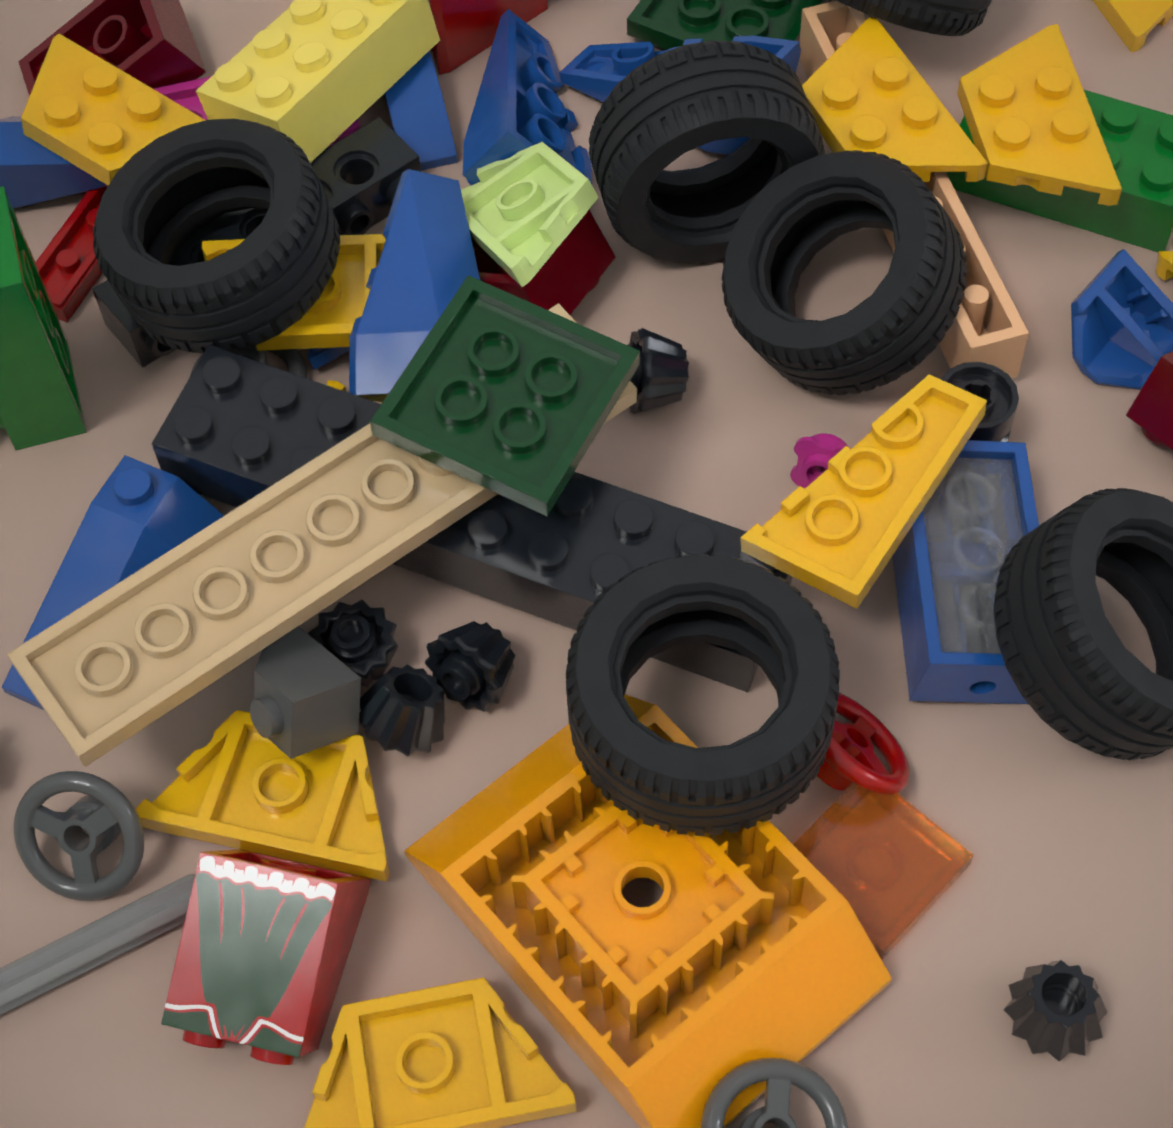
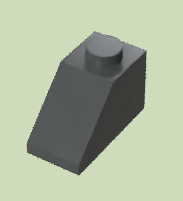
(303, 695)

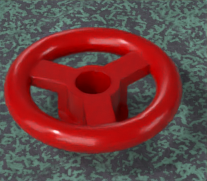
(852, 756)

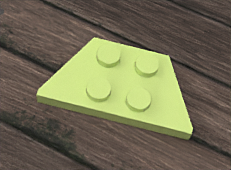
(526, 208)

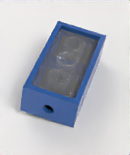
(951, 571)

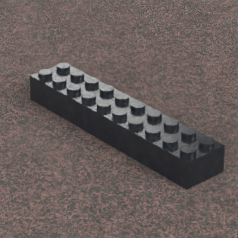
(255, 424)

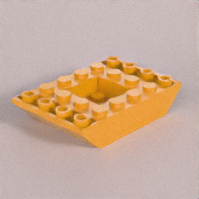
(664, 998)

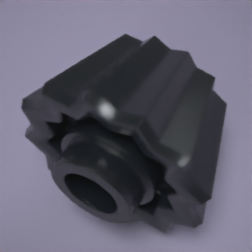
(661, 370)
(358, 638)
(472, 664)
(404, 711)
(1056, 1009)

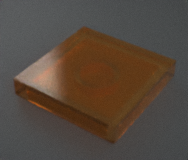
(883, 861)

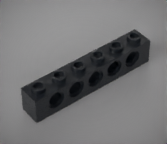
(360, 182)

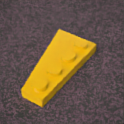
(869, 497)

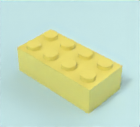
(320, 67)

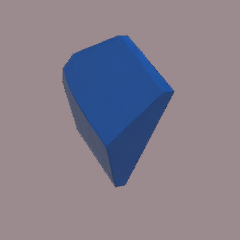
(1121, 325)

